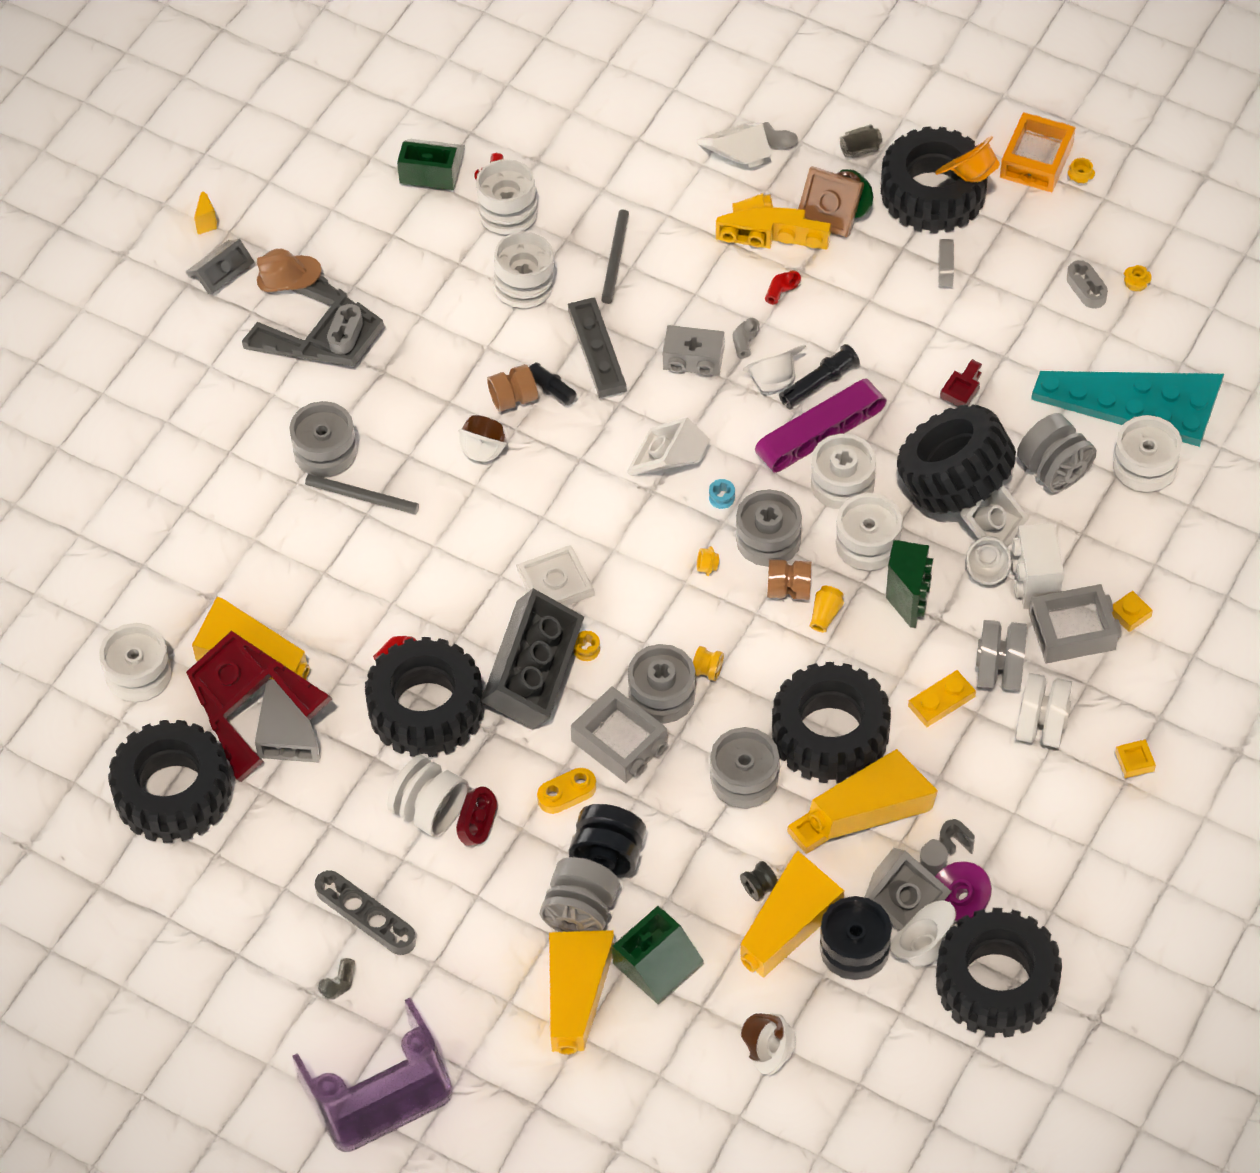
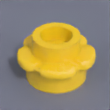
(1081, 170)
(1137, 278)
(707, 560)

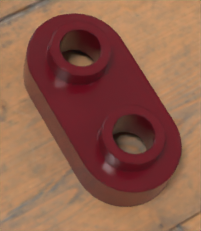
(476, 821)

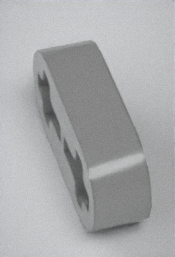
(946, 263)
(1090, 282)
(350, 330)

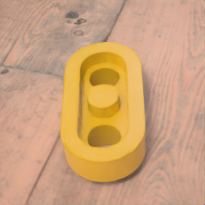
(569, 792)

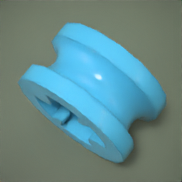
(728, 497)

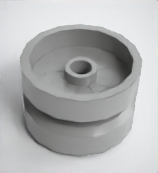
(323, 438)
(768, 527)
(1001, 655)
(662, 682)
(744, 767)

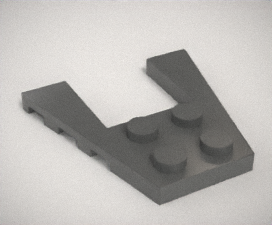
(316, 346)

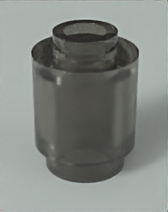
(860, 141)

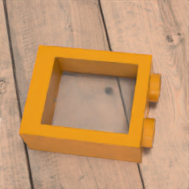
(1038, 149)

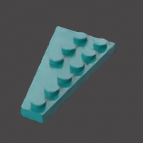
(1118, 397)

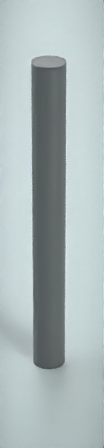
(615, 256)
(362, 494)

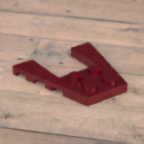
(229, 677)

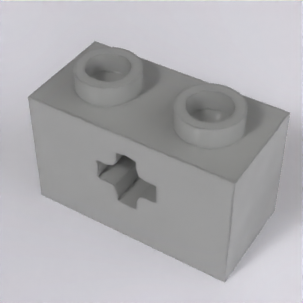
(693, 350)

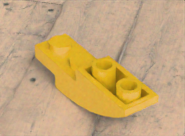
(763, 225)

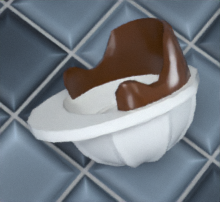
(482, 438)
(768, 1041)

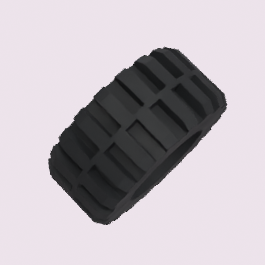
(925, 205)
(956, 459)
(419, 664)
(838, 689)
(174, 814)
(1000, 935)

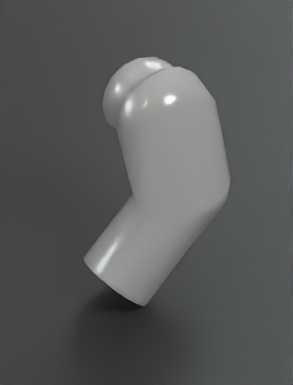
(780, 138)
(743, 335)

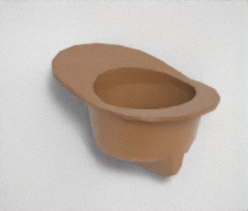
(284, 271)

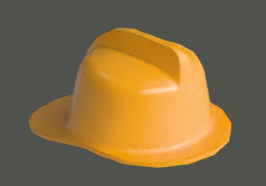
(975, 164)

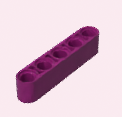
(831, 417)

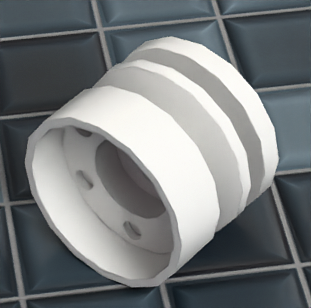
(506, 196)
(523, 269)
(427, 795)

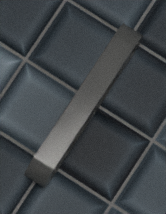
(368, 909)

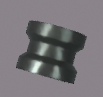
(758, 880)

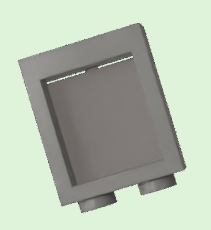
(1074, 623)
(619, 735)

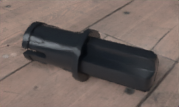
(552, 384)

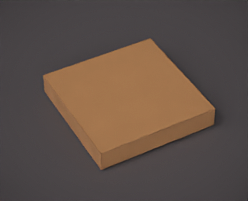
(831, 199)

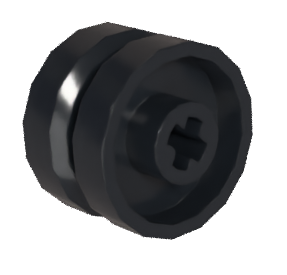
(609, 838)
(855, 937)

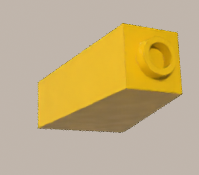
(226, 617)
(872, 797)
(788, 915)
(577, 978)

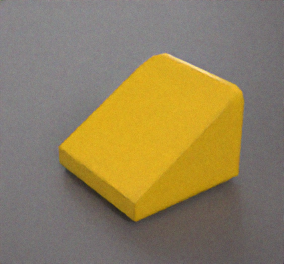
(205, 215)

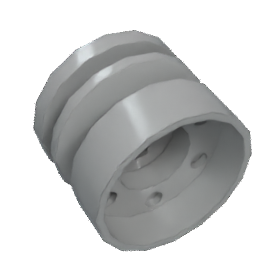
(1056, 452)
(579, 896)

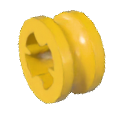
(592, 651)

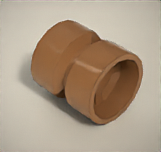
(511, 388)
(789, 579)

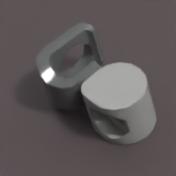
(935, 853)

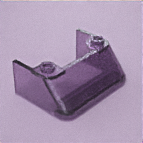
(385, 1100)

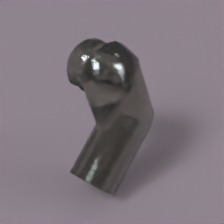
(341, 983)

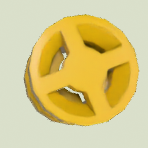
(708, 663)

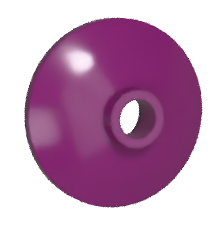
(968, 878)

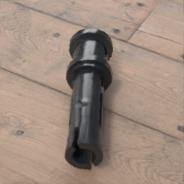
(829, 369)

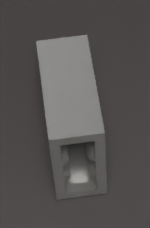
(284, 729)

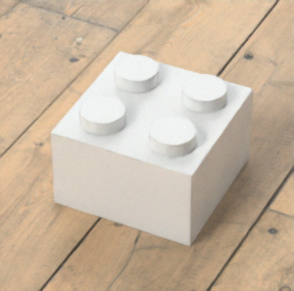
(1036, 562)

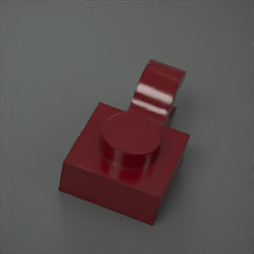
(962, 387)

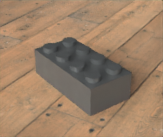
(532, 659)

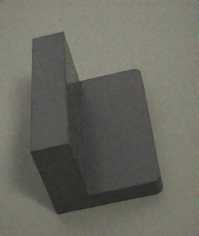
(221, 265)

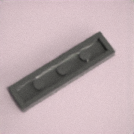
(597, 347)

